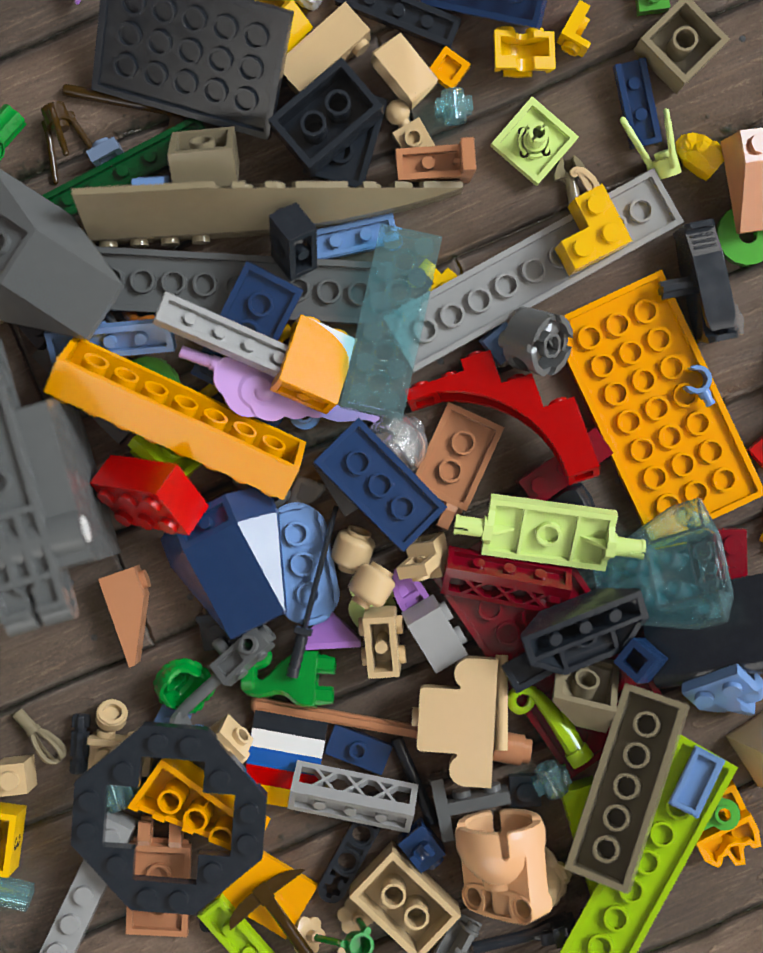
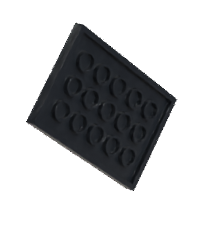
(195, 58)

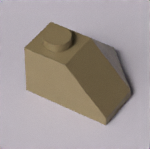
(589, 695)

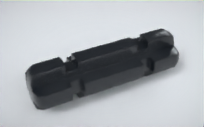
(79, 748)

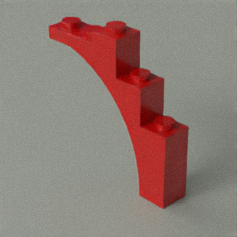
(556, 424)

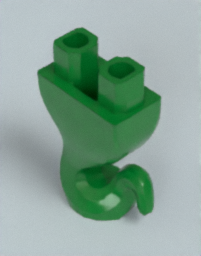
(301, 690)

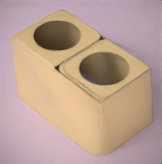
(404, 71)

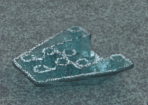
(681, 571)

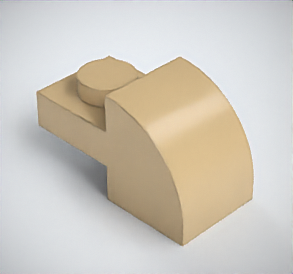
(425, 558)

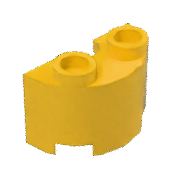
(523, 53)

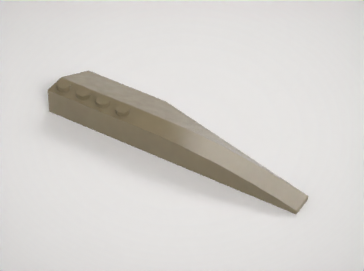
(208, 212)

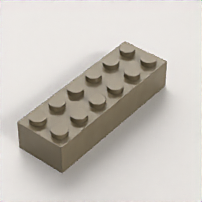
(627, 788)

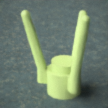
(666, 161)

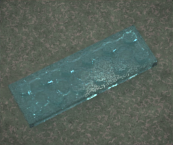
(391, 322)

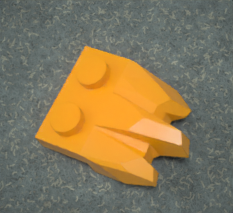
(716, 843)

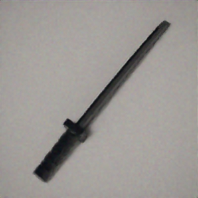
(303, 631)

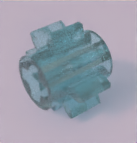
(453, 106)
(551, 779)
(119, 797)

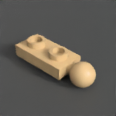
(409, 133)

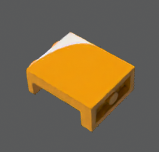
(314, 364)

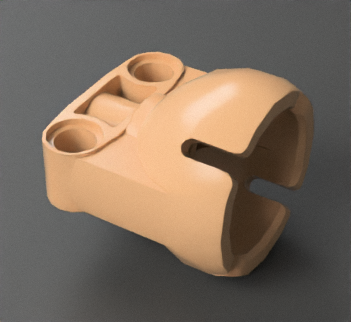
(504, 868)

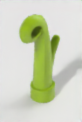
(576, 750)

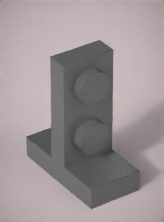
(464, 801)

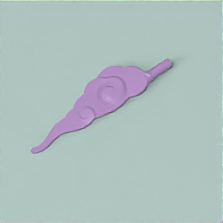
(249, 393)

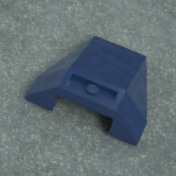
(234, 561)

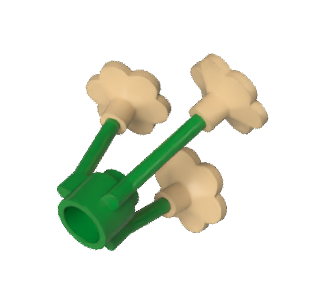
(354, 923)

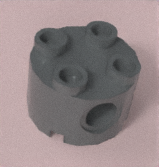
(536, 341)

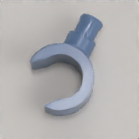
(703, 392)

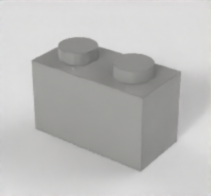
(434, 633)

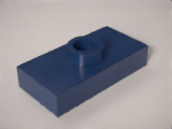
(358, 748)

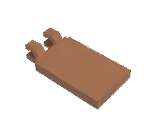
(458, 459)
(165, 859)

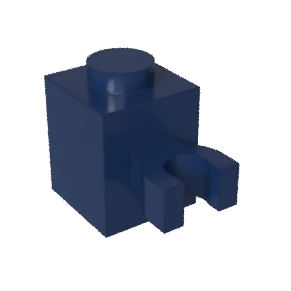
(640, 660)
(422, 846)

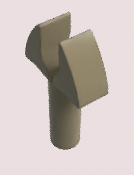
(570, 182)

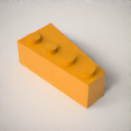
(177, 796)

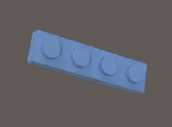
(121, 338)

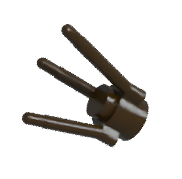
(57, 122)

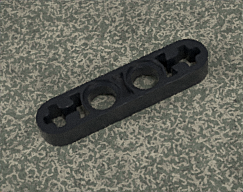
(347, 845)

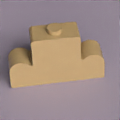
(461, 720)

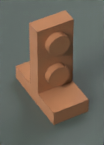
(437, 162)

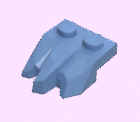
(725, 691)

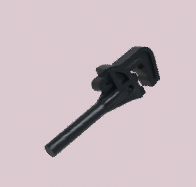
(550, 931)

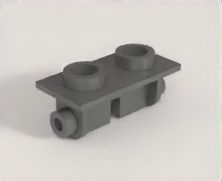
(459, 936)

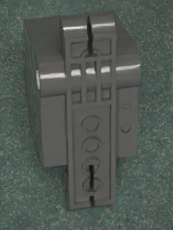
(45, 509)

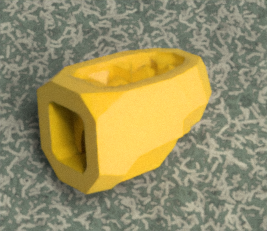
(699, 154)

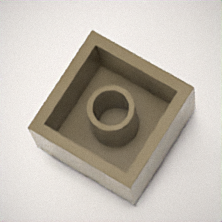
(681, 44)
(204, 156)

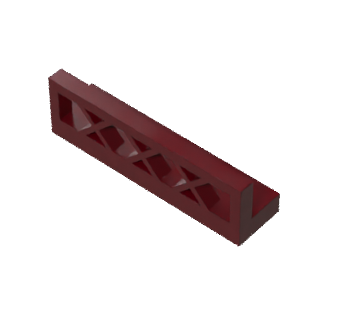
(508, 576)

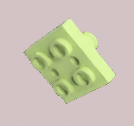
(541, 133)

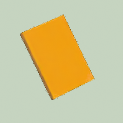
(291, 897)

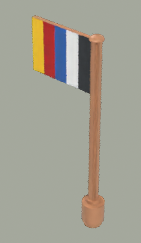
(293, 733)

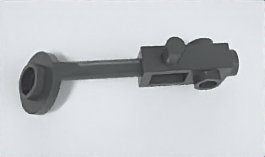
(228, 667)

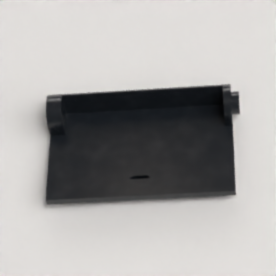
(718, 646)

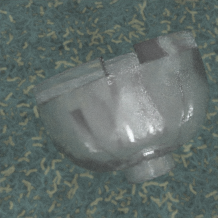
(403, 438)

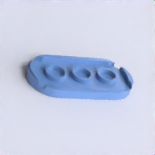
(302, 542)

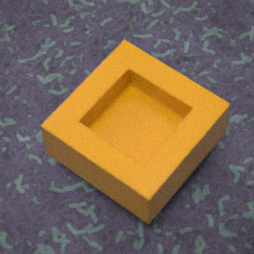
(449, 68)

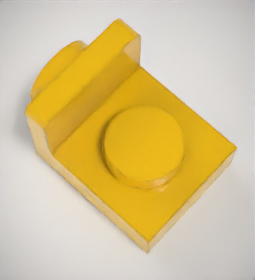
(570, 37)

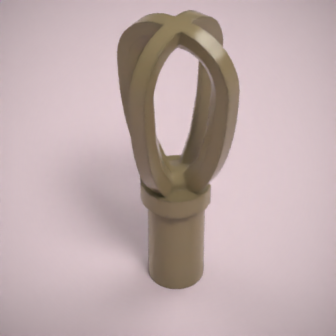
(32, 730)

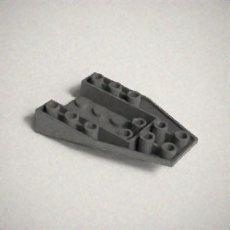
(50, 267)

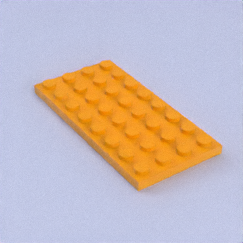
(665, 442)

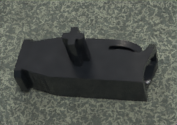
(703, 282)

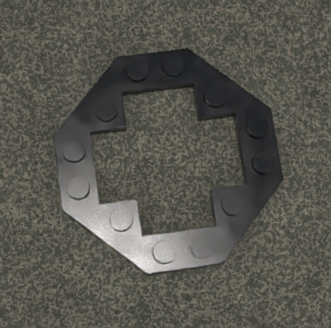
(117, 861)

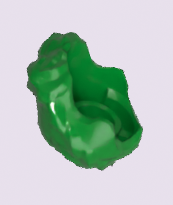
(178, 681)

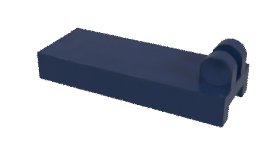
(637, 101)

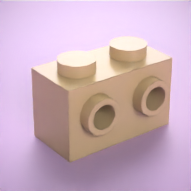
(382, 647)

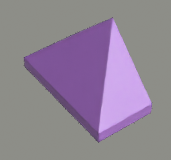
(332, 634)

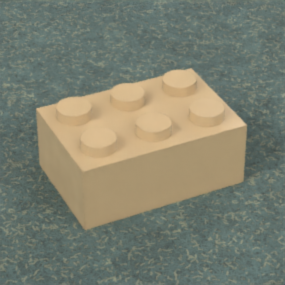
(404, 900)

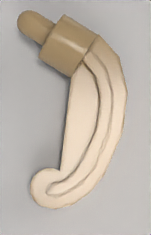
(586, 177)

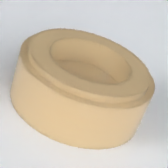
(111, 715)

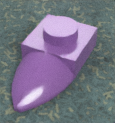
(408, 592)

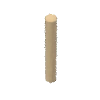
(501, 709)

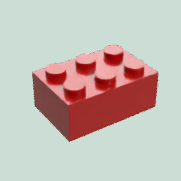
(149, 494)

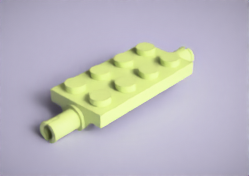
(549, 533)

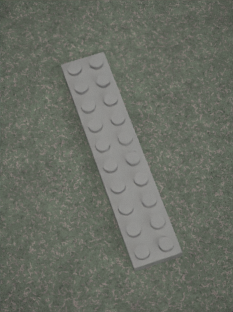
(533, 271)

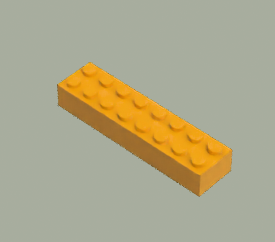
(175, 417)

